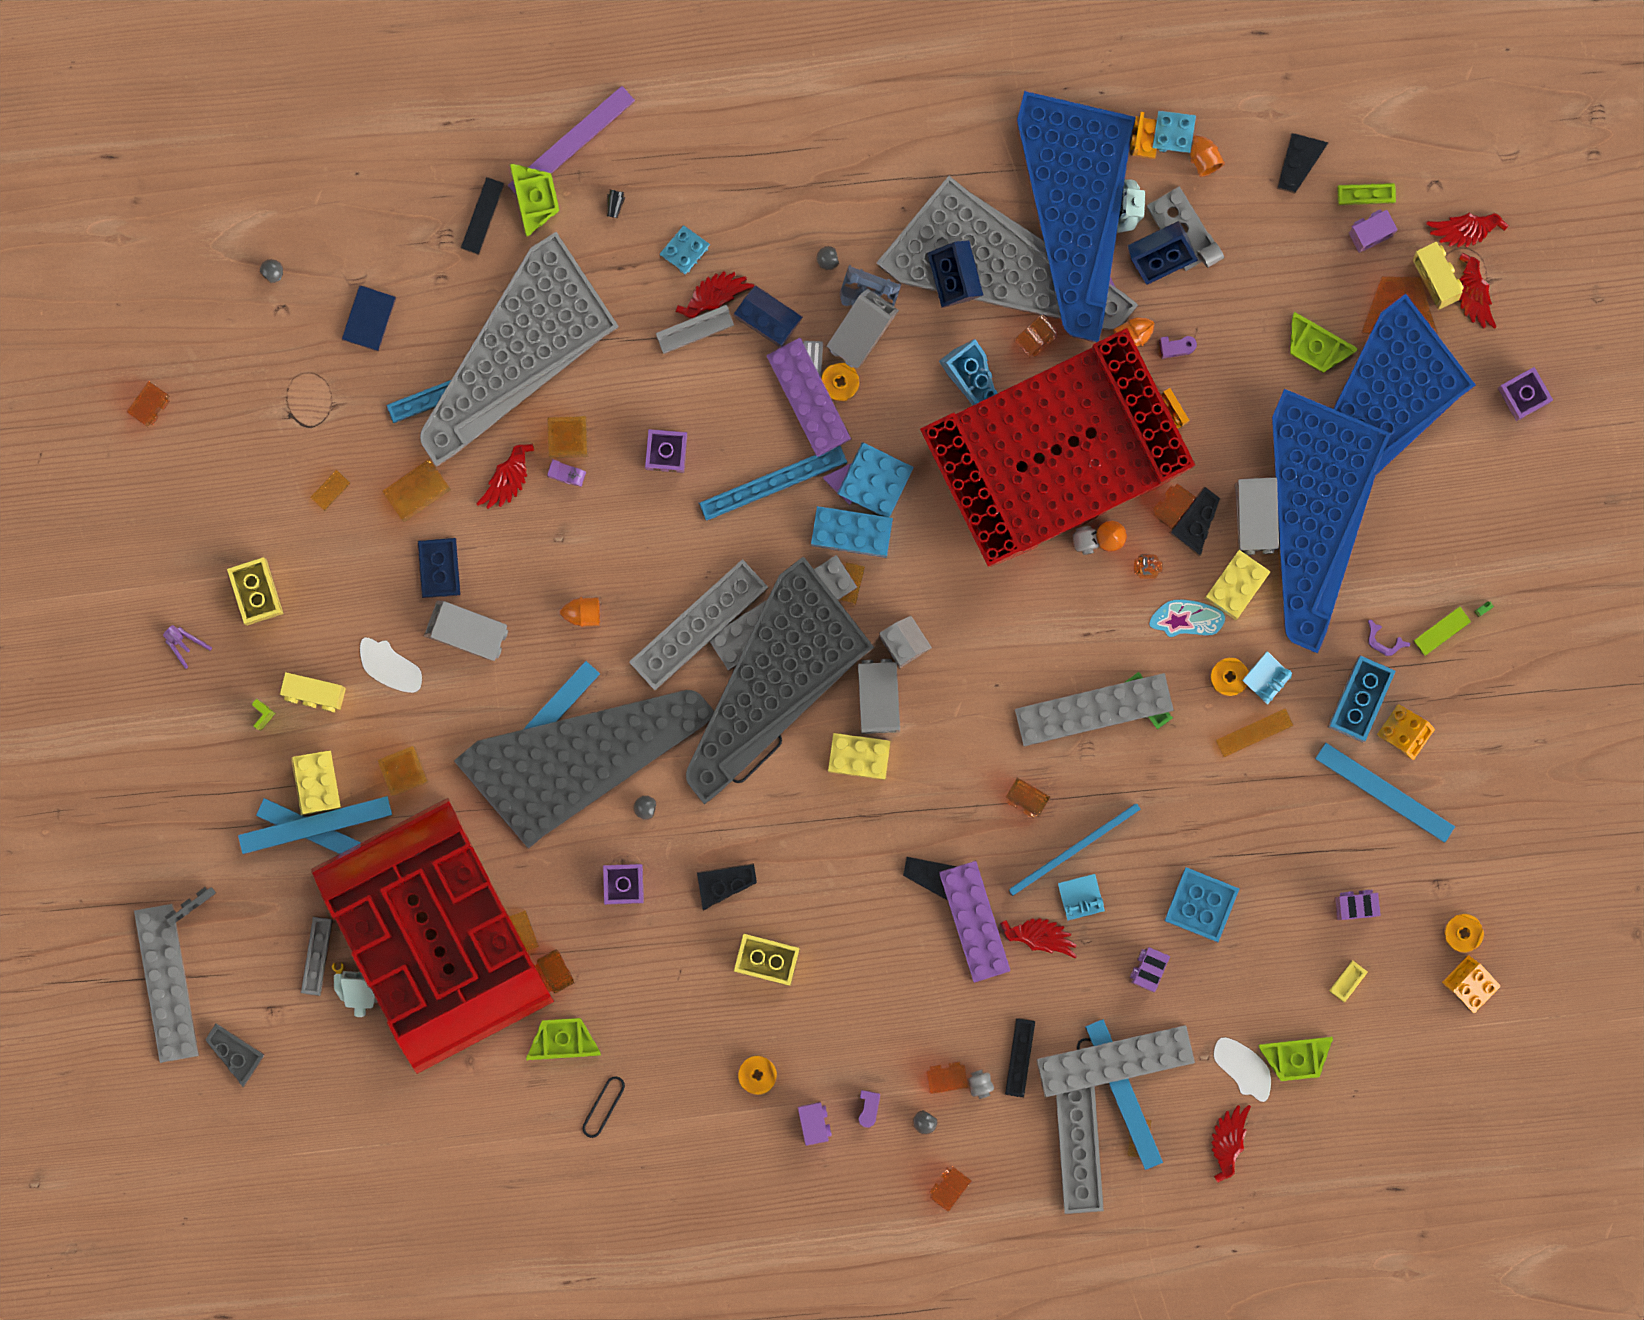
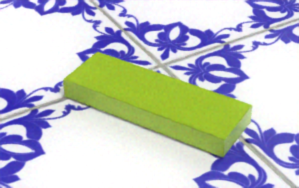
(1366, 194)
(1442, 631)

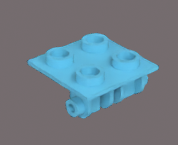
(1174, 132)
(685, 249)
(1267, 677)
(1081, 897)

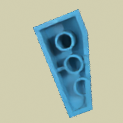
(970, 371)

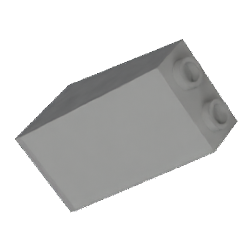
(862, 328)
(1257, 515)
(466, 630)
(879, 697)

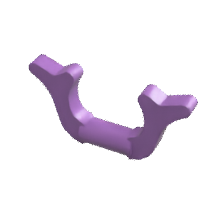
(1379, 647)

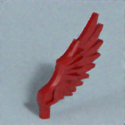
(1466, 228)
(1475, 293)
(714, 294)
(507, 477)
(1040, 936)
(1229, 1141)

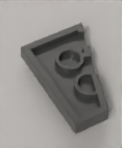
(188, 906)
(235, 1053)

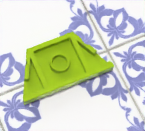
(534, 195)
(1316, 345)
(562, 1040)
(1297, 1058)

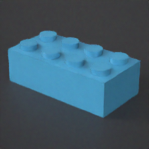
(851, 532)
(1361, 699)

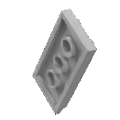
(1202, 242)

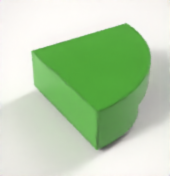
(1484, 608)

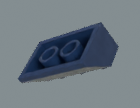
(1162, 253)
(955, 273)
(767, 316)

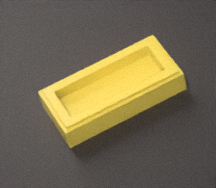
(1348, 981)

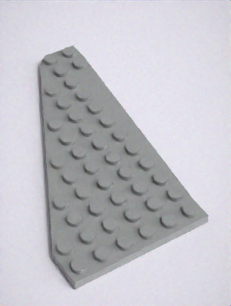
(1006, 255)
(532, 335)

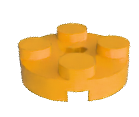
(850, 377)
(1221, 669)
(1454, 938)
(747, 1070)

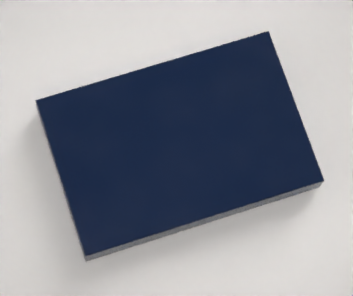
(369, 318)
(439, 568)

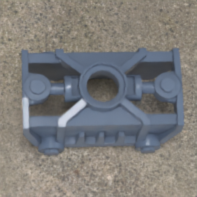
(866, 280)

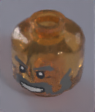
(1147, 566)

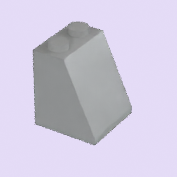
(904, 641)

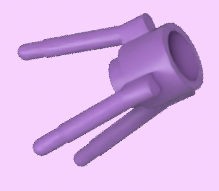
(174, 636)

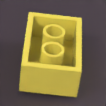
(1438, 275)
(1237, 585)
(255, 591)
(312, 692)
(859, 756)
(315, 782)
(766, 959)

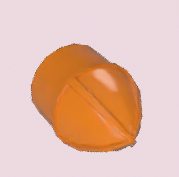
(1205, 156)
(1139, 328)
(1111, 536)
(582, 612)

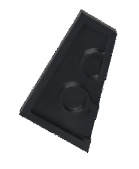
(1299, 160)
(1195, 522)
(926, 874)
(724, 882)

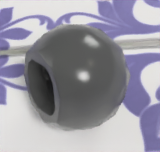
(827, 258)
(271, 270)
(645, 807)
(924, 1122)

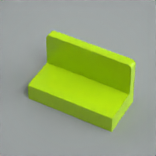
(267, 714)

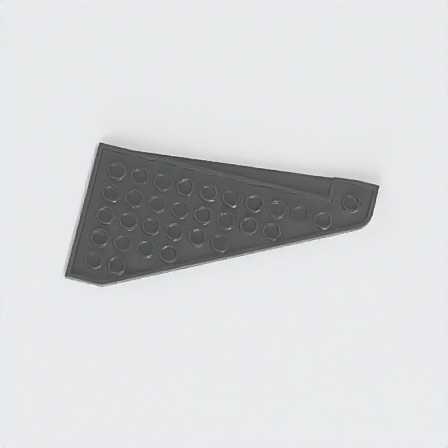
(788, 663)
(561, 767)

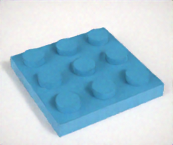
(875, 480)
(1201, 904)

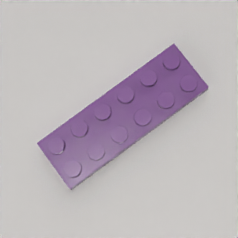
(808, 397)
(974, 921)

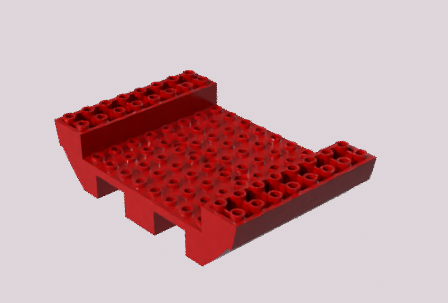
(1128, 457)
(492, 973)

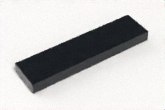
(482, 216)
(1020, 1058)

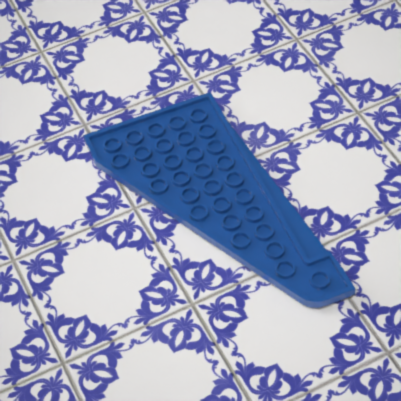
(1077, 182)
(1402, 378)
(1322, 489)

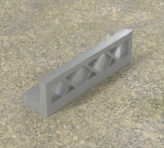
(694, 329)

